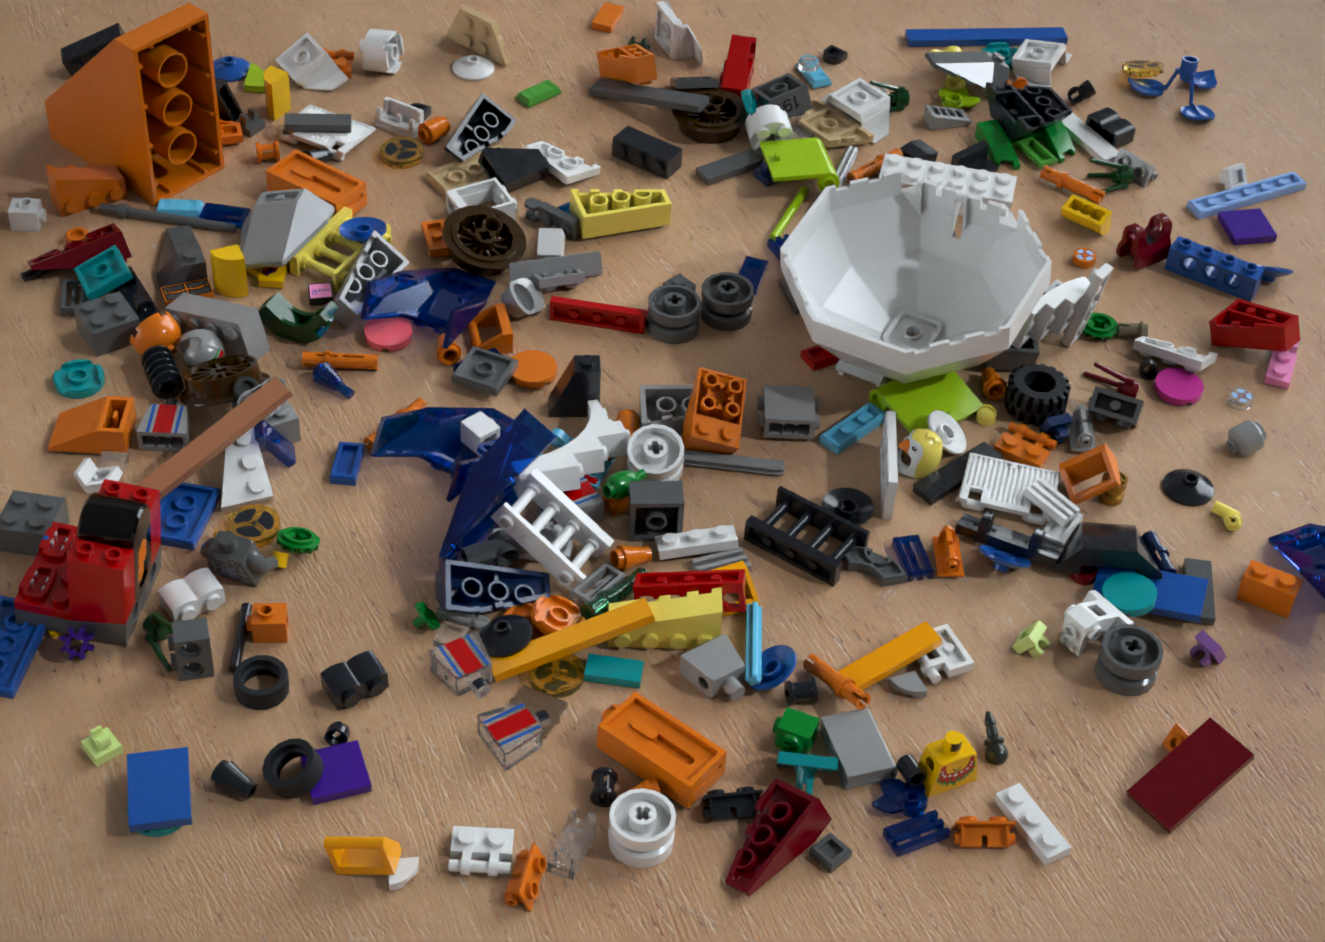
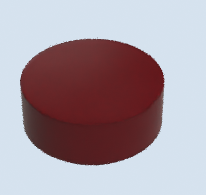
(1086, 577)

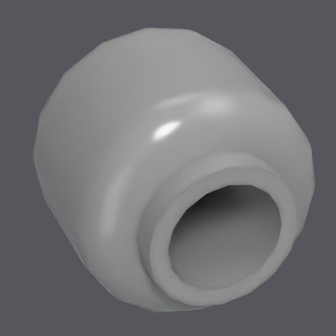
(1246, 438)

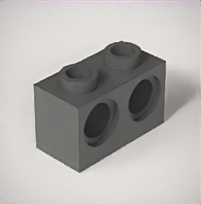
(191, 648)

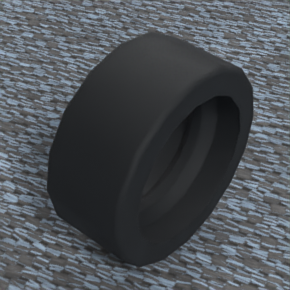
(257, 666)
(280, 756)

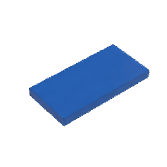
(1177, 594)
(17, 648)

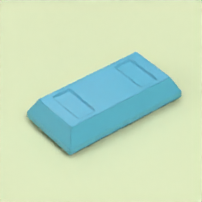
(817, 79)
(188, 208)

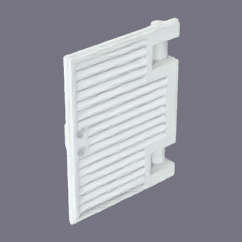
(327, 140)
(1003, 486)

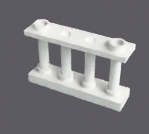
(566, 514)

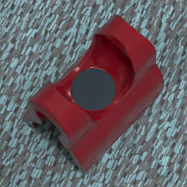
(1148, 244)

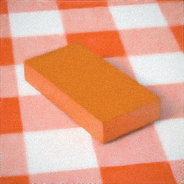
(607, 17)

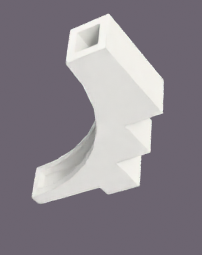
(584, 454)

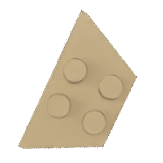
(478, 34)
(833, 127)

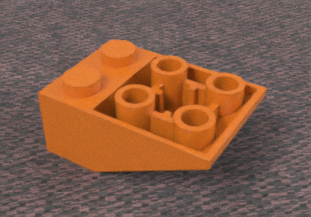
(714, 413)
(96, 426)

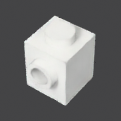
(26, 214)
(550, 242)
(478, 429)

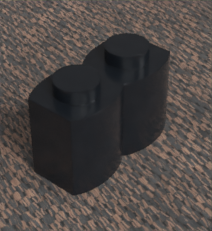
(1111, 127)
(354, 680)

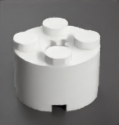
(381, 51)
(768, 124)

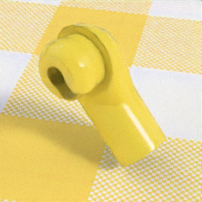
(1230, 516)

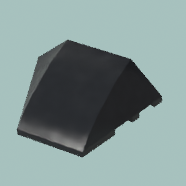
(1026, 109)
(1107, 547)

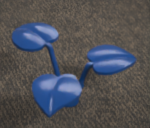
(1188, 74)

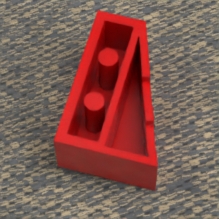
(739, 66)
(1254, 327)

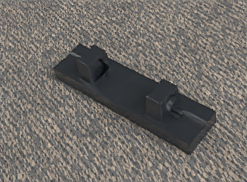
(138, 297)
(1026, 546)

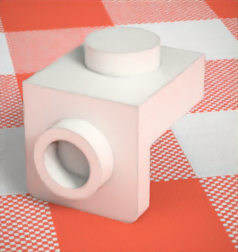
(92, 477)

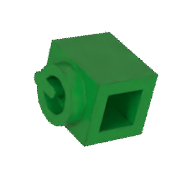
(795, 731)

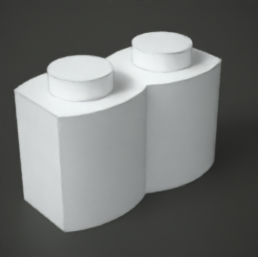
(192, 595)

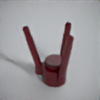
(1125, 386)

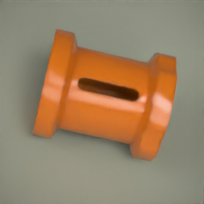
(267, 147)

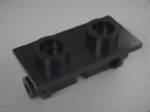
(720, 803)

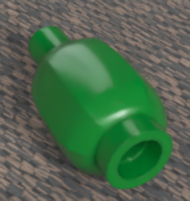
(618, 483)

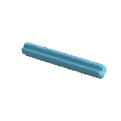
(753, 644)

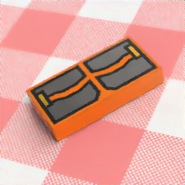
(198, 287)

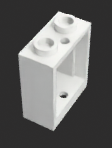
(481, 193)

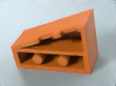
(628, 64)
(84, 187)

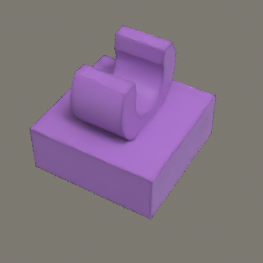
(1208, 647)

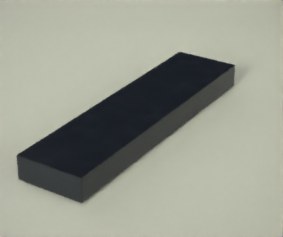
(949, 476)

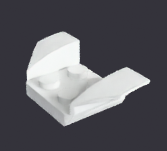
(674, 37)
(1037, 59)
(311, 66)
(865, 105)

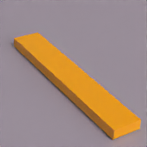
(574, 639)

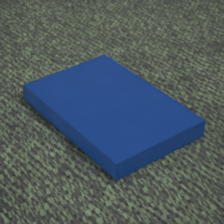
(186, 514)
(159, 789)

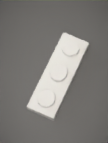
(696, 542)
(1032, 824)

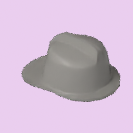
(522, 298)

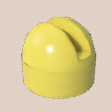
(986, 415)

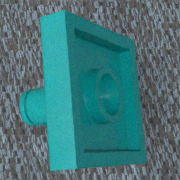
(806, 767)

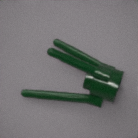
(899, 96)
(1121, 176)
(157, 629)

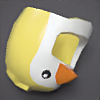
(924, 450)

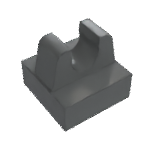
(251, 123)

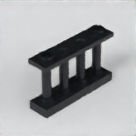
(798, 553)

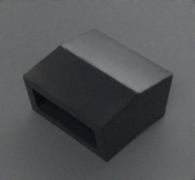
(920, 150)

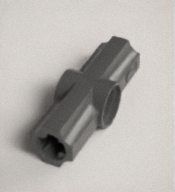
(498, 549)

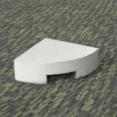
(405, 871)

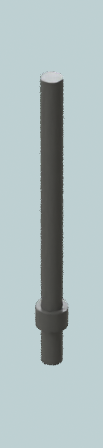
(125, 210)

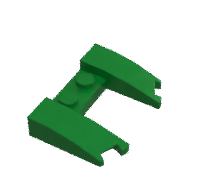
(1001, 149)

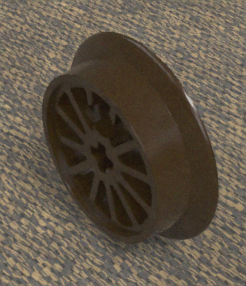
(717, 121)
(480, 248)
(214, 379)

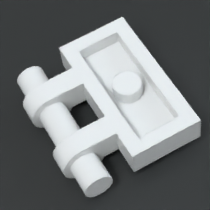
(948, 657)
(481, 844)

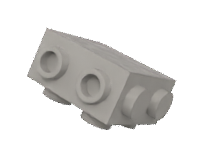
(788, 412)

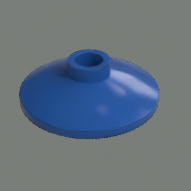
(231, 68)
(361, 228)
(1272, 272)
(1002, 559)
(777, 666)

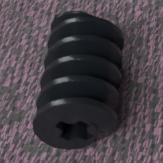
(162, 372)

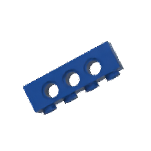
(1214, 268)

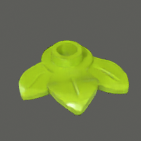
(957, 98)

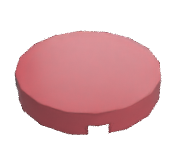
(388, 333)

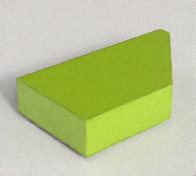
(254, 80)

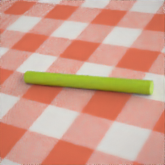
(791, 210)

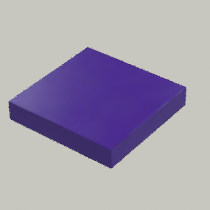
(1247, 226)
(342, 773)

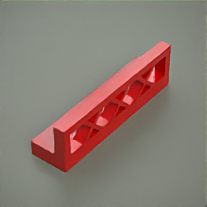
(598, 315)
(680, 583)

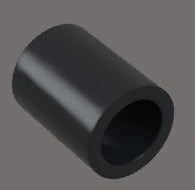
(911, 770)

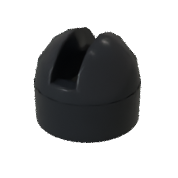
(1088, 89)
(1077, 99)
(1151, 371)
(344, 733)

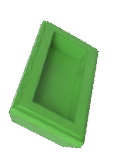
(538, 93)
(1036, 152)

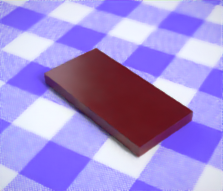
(1190, 775)

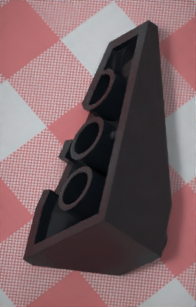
(479, 128)

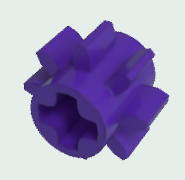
(75, 650)

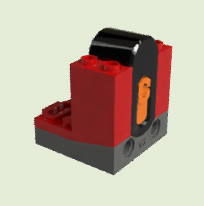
(96, 570)

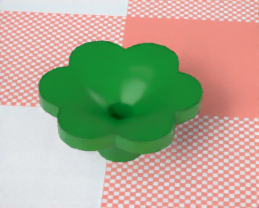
(426, 616)

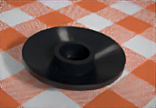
(1188, 487)
(849, 504)
(506, 635)

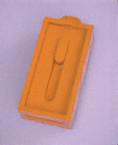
(328, 183)
(660, 749)

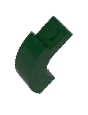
(293, 323)

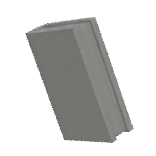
(859, 746)

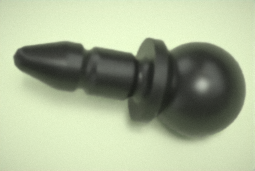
(995, 752)

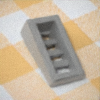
(945, 117)

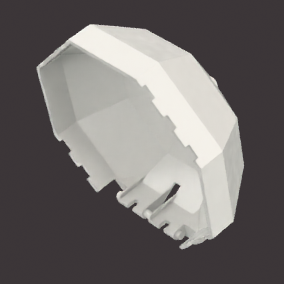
(885, 265)

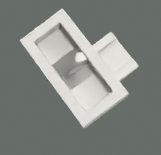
(1084, 624)

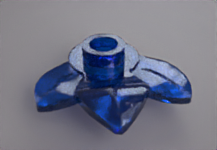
(901, 798)

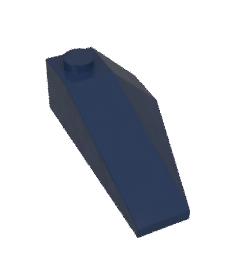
(483, 587)

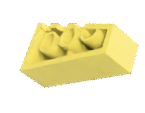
(619, 211)
(678, 622)

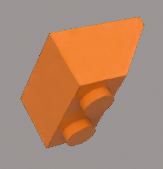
(1269, 588)

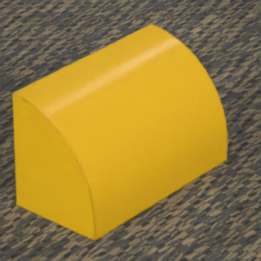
(276, 92)
(1087, 214)
(229, 271)

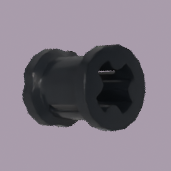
(801, 691)
(603, 787)

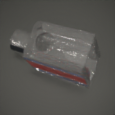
(463, 665)
(512, 732)

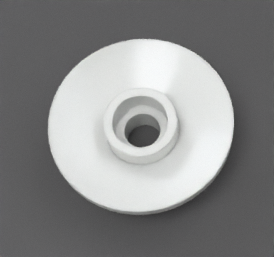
(473, 68)
(948, 430)

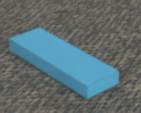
(852, 428)

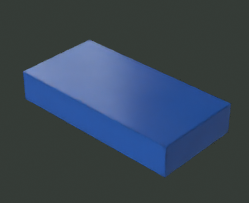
(347, 463)

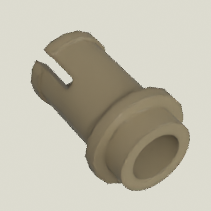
(1132, 329)

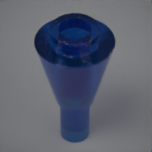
(326, 376)

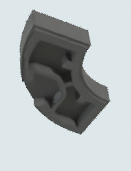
(881, 568)

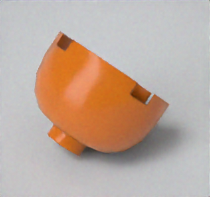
(157, 331)

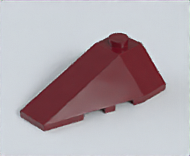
(80, 251)
(781, 830)

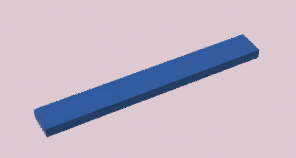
(982, 36)

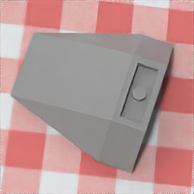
(281, 226)

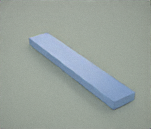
(1246, 195)

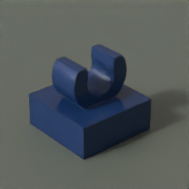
(763, 175)
(1057, 427)

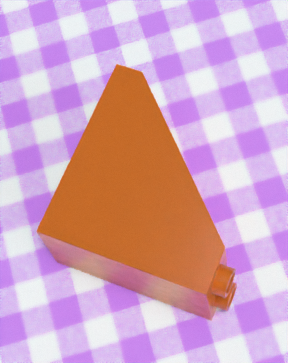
(146, 98)

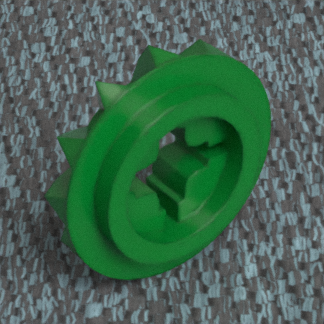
(1104, 321)
(298, 540)

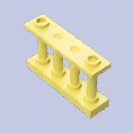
(321, 245)

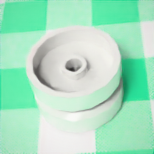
(656, 451)
(641, 828)

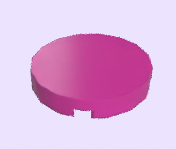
(1178, 386)

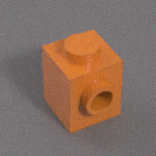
(268, 622)

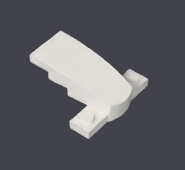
(1065, 308)

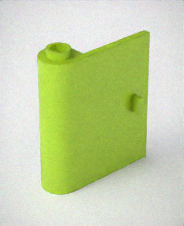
(799, 160)
(919, 398)

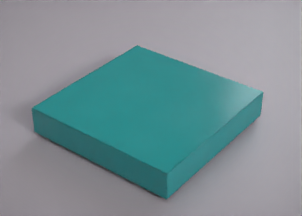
(103, 273)

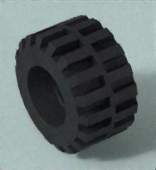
(1036, 393)

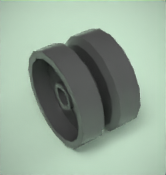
(726, 301)
(673, 314)
(1129, 660)

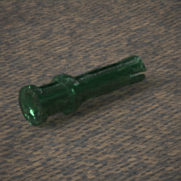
(615, 594)

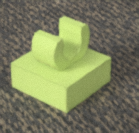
(1032, 640)
(101, 745)

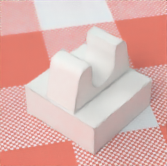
(1233, 176)

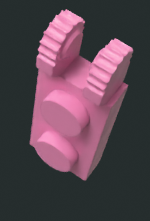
(1281, 368)

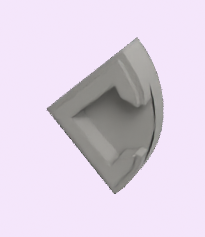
(909, 684)

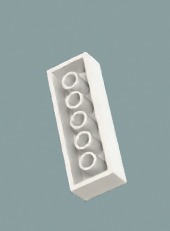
(980, 182)

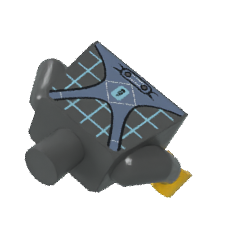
(239, 558)

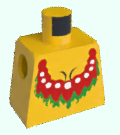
(948, 763)

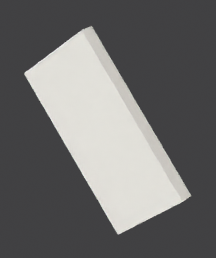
(888, 465)

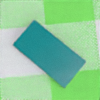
(613, 670)

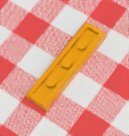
(893, 656)

